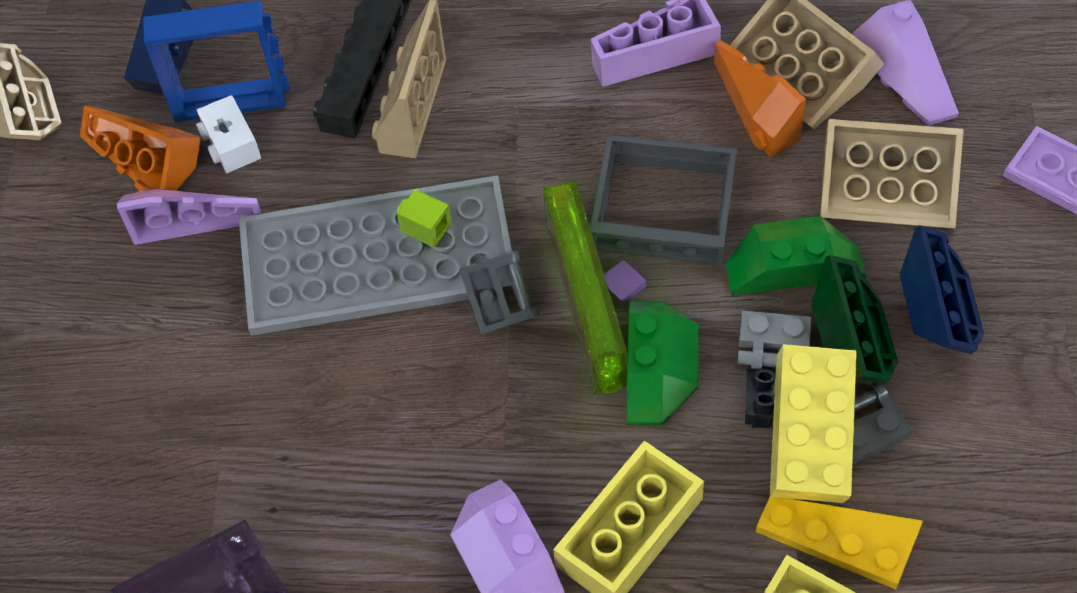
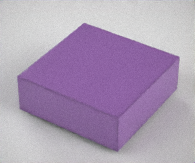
(624, 282)

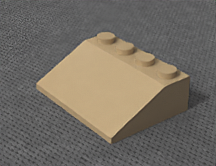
(810, 54)
(412, 87)
(891, 173)

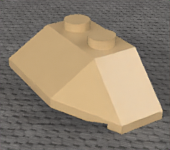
(25, 98)

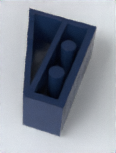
(140, 71)

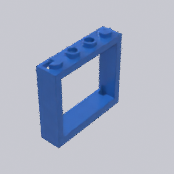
(208, 23)

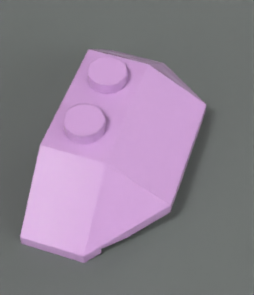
(502, 544)

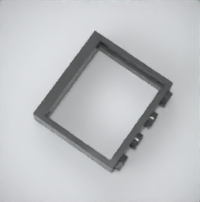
(656, 241)

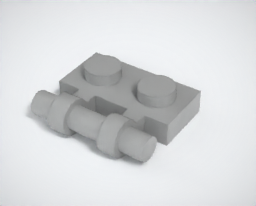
(770, 332)

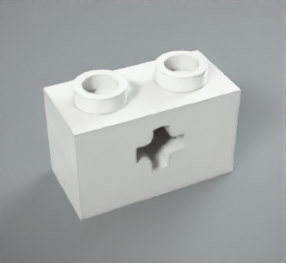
(228, 133)

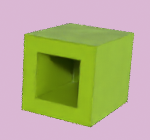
(424, 217)

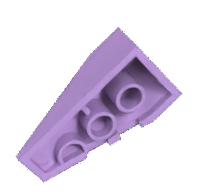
(909, 61)
(173, 214)

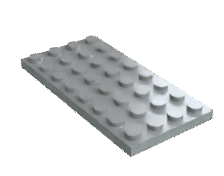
(356, 262)

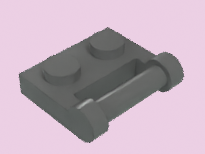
(487, 294)
(878, 429)

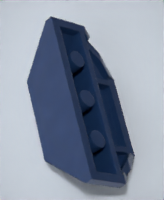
(940, 293)

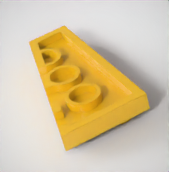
(850, 538)

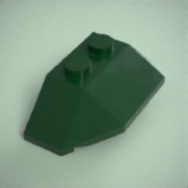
(853, 319)

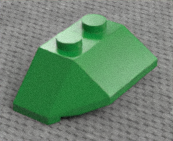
(786, 255)
(660, 361)

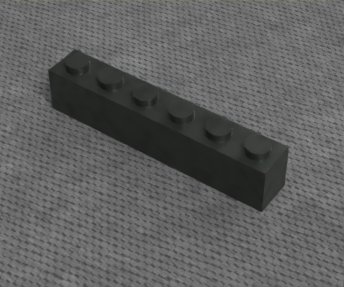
(359, 66)

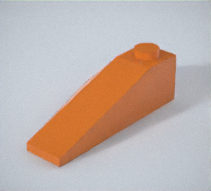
(765, 104)
(143, 150)

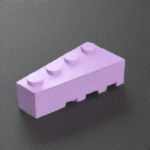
(656, 42)

